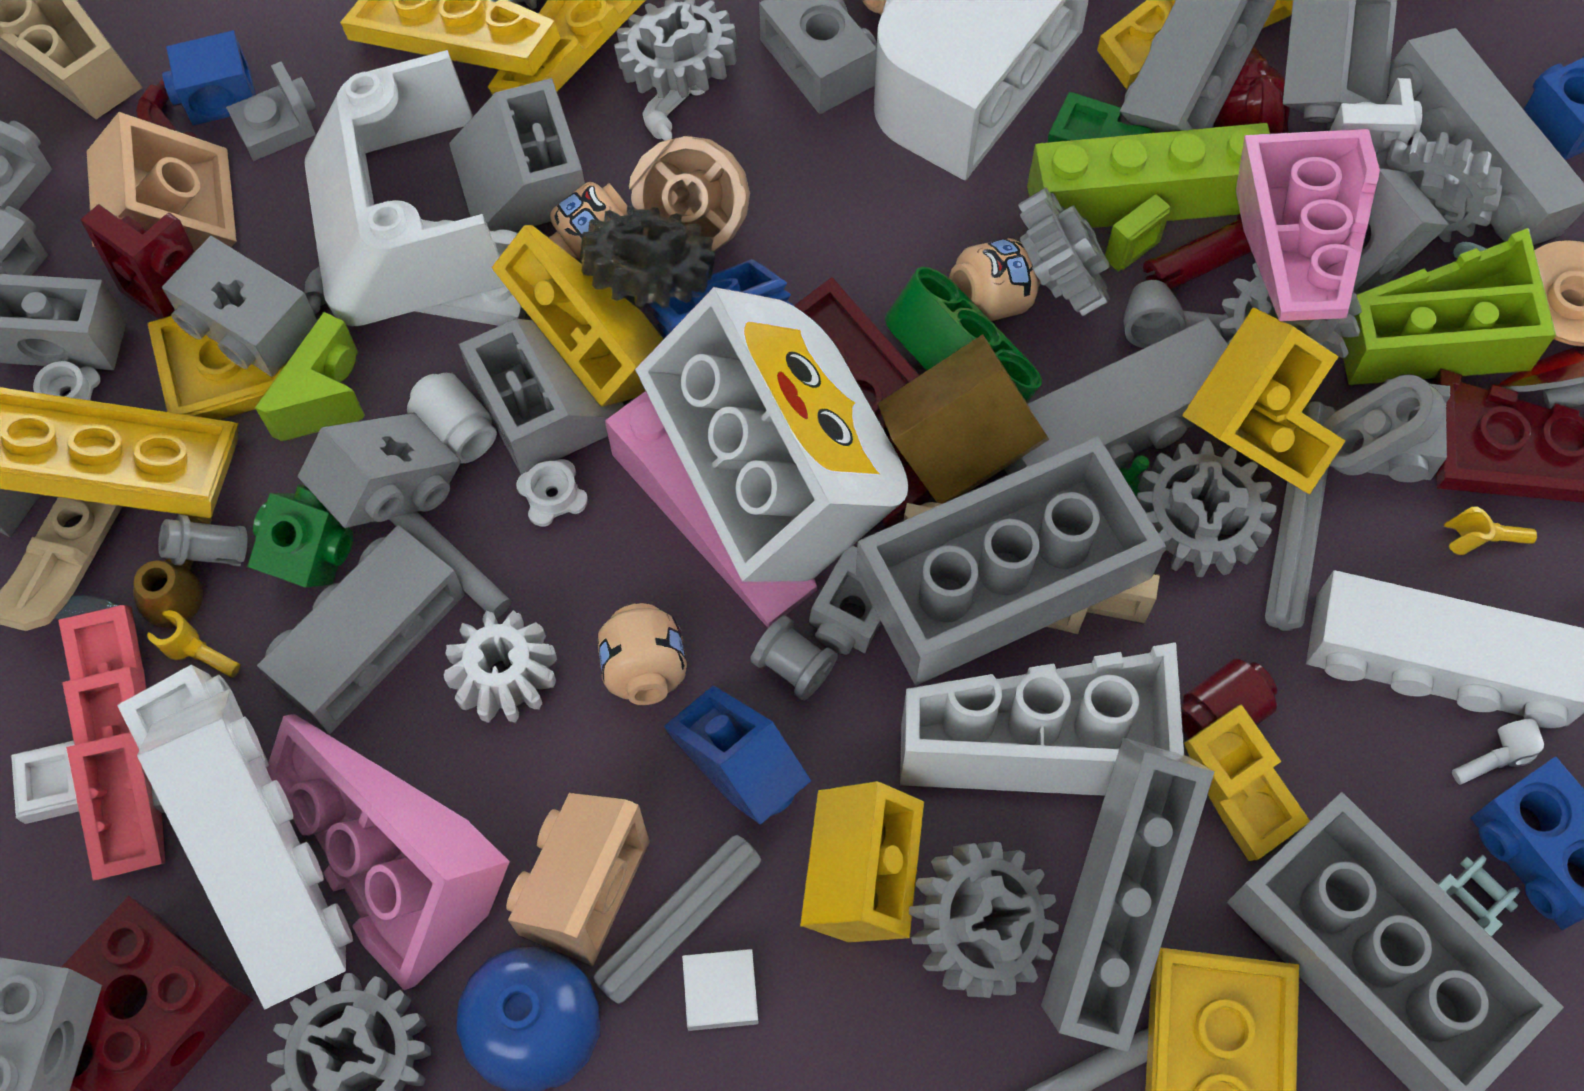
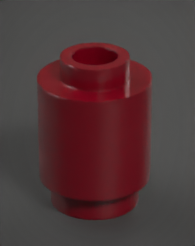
(1225, 689)

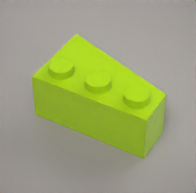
(1463, 317)

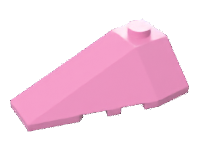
(650, 458)

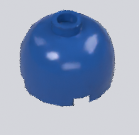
(528, 1019)

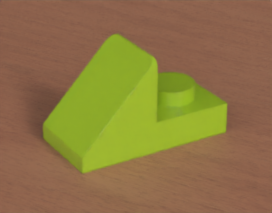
(309, 386)

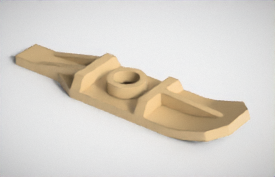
(54, 563)

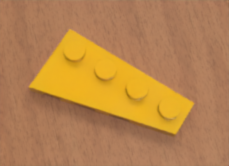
(582, 30)
(472, 31)

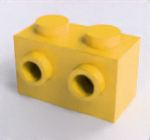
(863, 863)

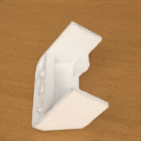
(378, 255)

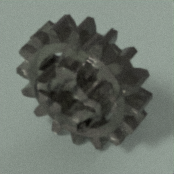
(647, 256)

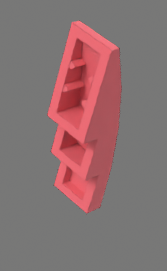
(109, 782)

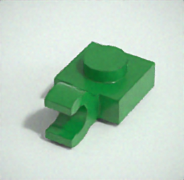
(1089, 119)

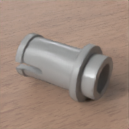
(201, 542)

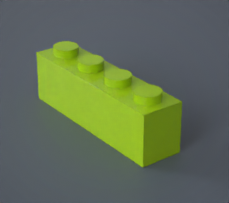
(1116, 174)

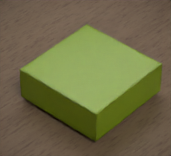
(1137, 232)

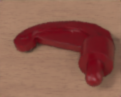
(151, 104)

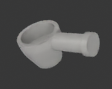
(1157, 314)

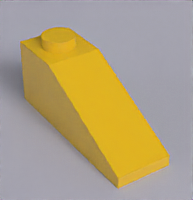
(588, 328)

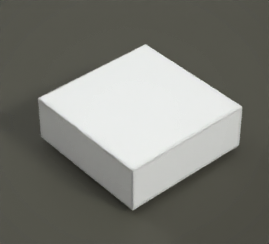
(43, 783)
(720, 990)

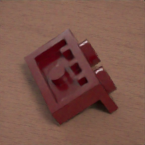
(140, 258)

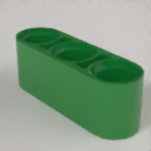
(938, 319)

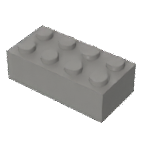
(1007, 559)
(1394, 954)

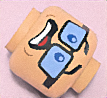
(573, 214)
(997, 278)
(641, 652)

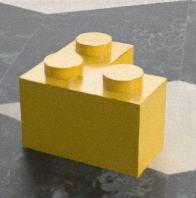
(1259, 398)

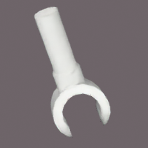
(1520, 745)

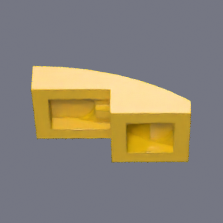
(1245, 784)

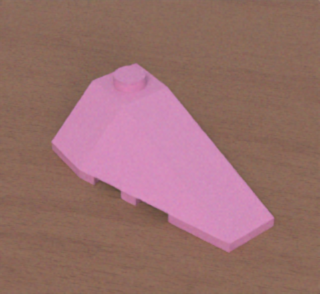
(1307, 216)
(402, 857)

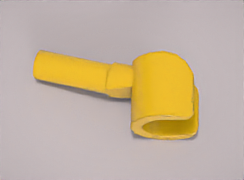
(1478, 528)
(186, 643)

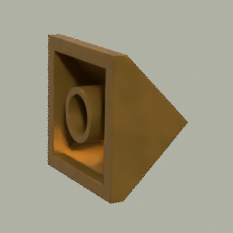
(961, 421)

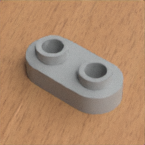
(1384, 423)

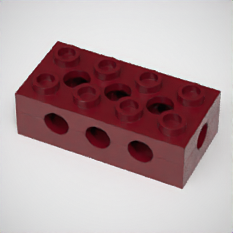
(184, 1008)

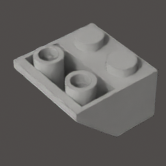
(517, 157)
(533, 394)

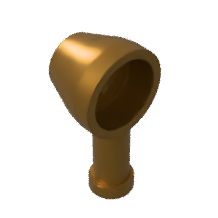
(180, 594)

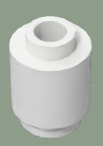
(453, 415)

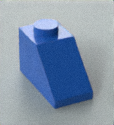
(739, 753)

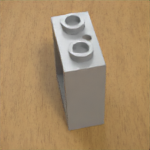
(1338, 55)

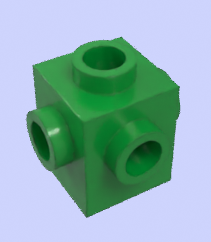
(299, 539)

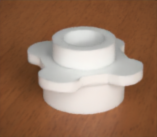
(66, 376)
(550, 475)

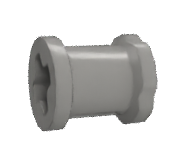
(794, 657)

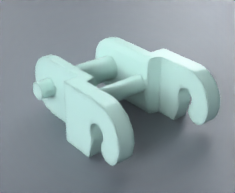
(1503, 898)

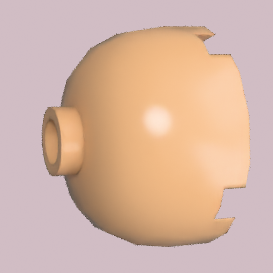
(696, 181)

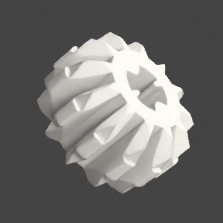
(498, 643)

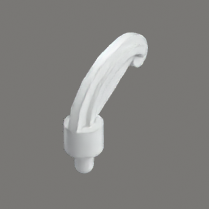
(657, 110)

